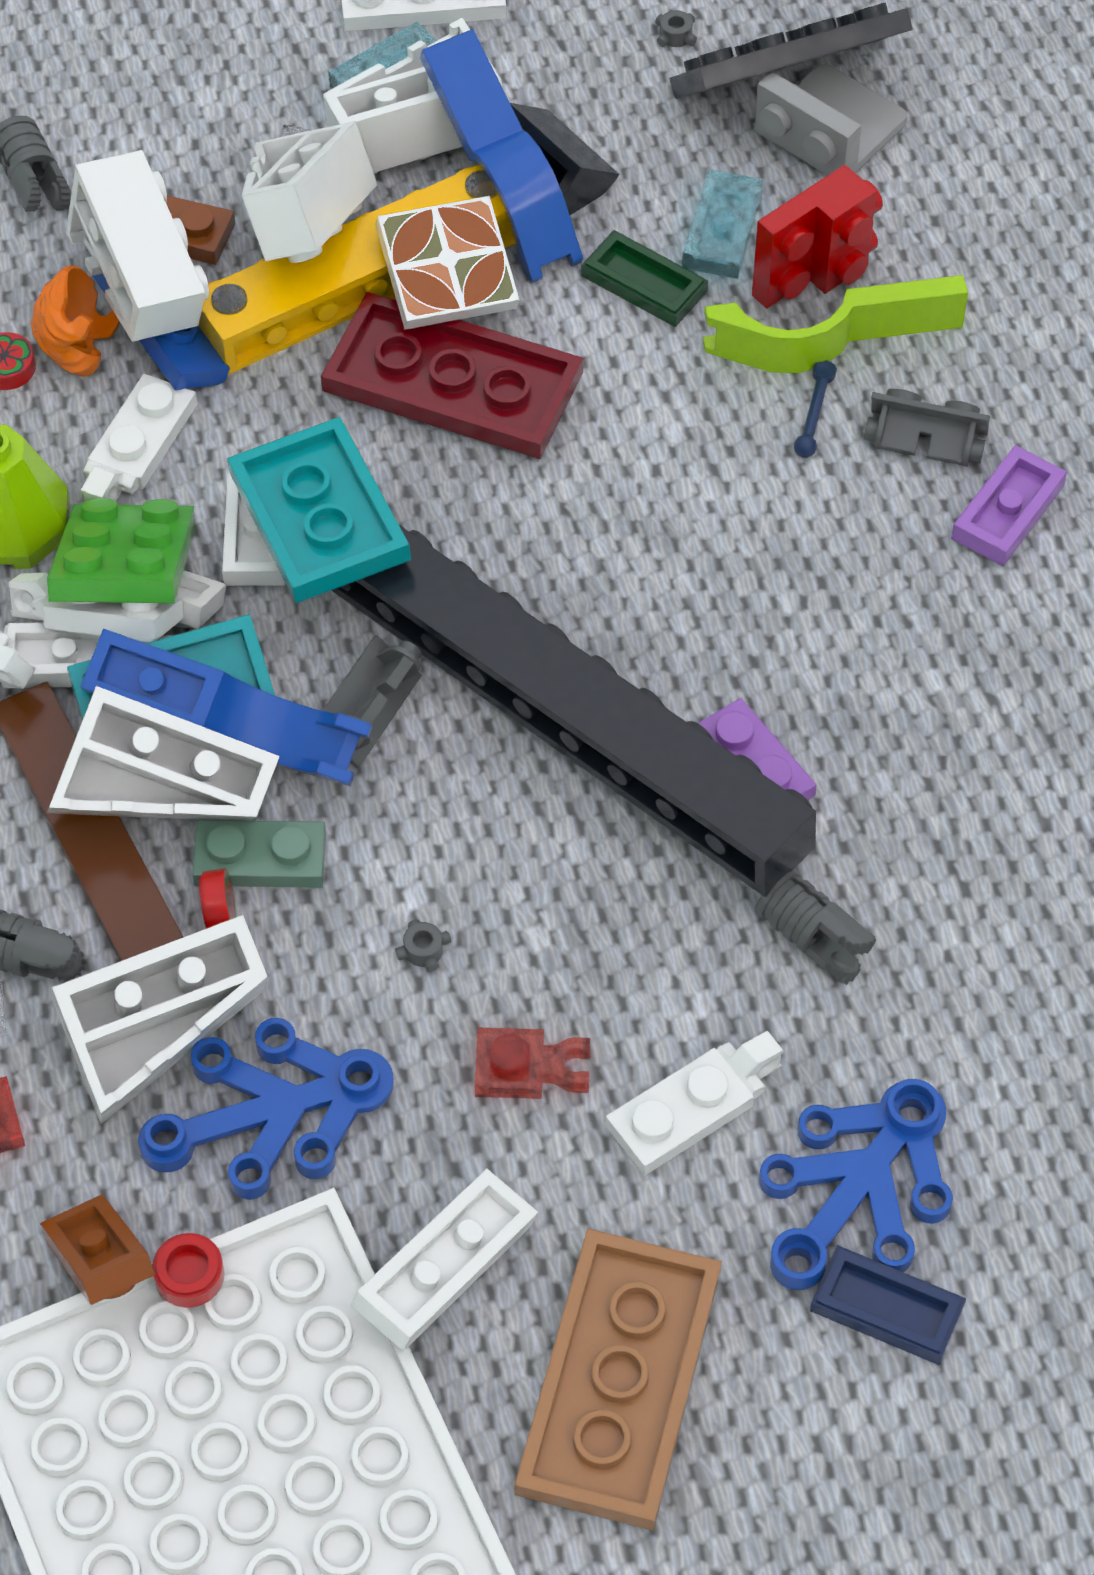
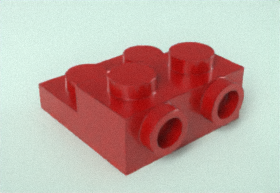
(816, 238)

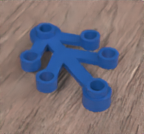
(275, 1105)
(861, 1174)

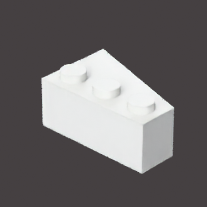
(396, 109)
(306, 189)
(136, 245)
(158, 766)
(154, 1007)

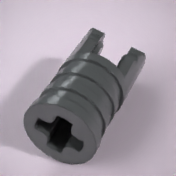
(31, 164)
(816, 926)
(36, 949)

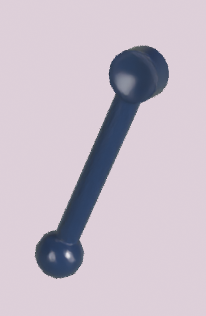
(823, 373)

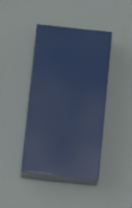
(888, 1304)

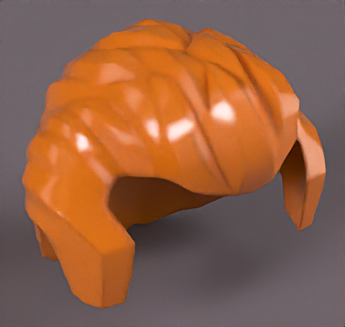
(68, 321)

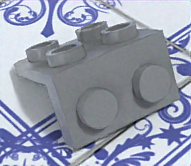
(826, 118)

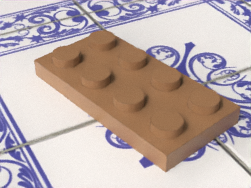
(618, 1379)

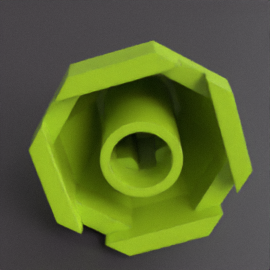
(31, 503)

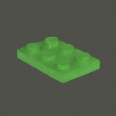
(122, 552)

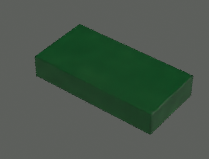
(644, 278)

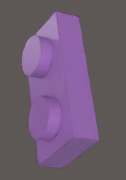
(1009, 505)
(745, 734)

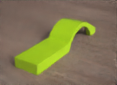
(864, 315)

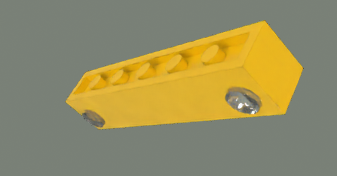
(289, 302)

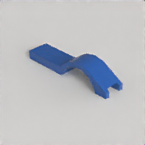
(504, 151)
(301, 736)

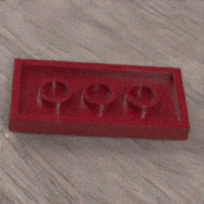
(454, 376)

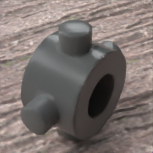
(676, 29)
(423, 945)

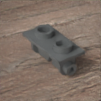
(949, 426)
(377, 689)

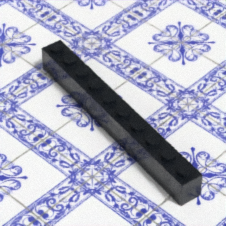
(591, 714)

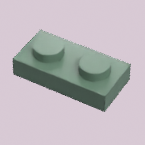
(262, 852)

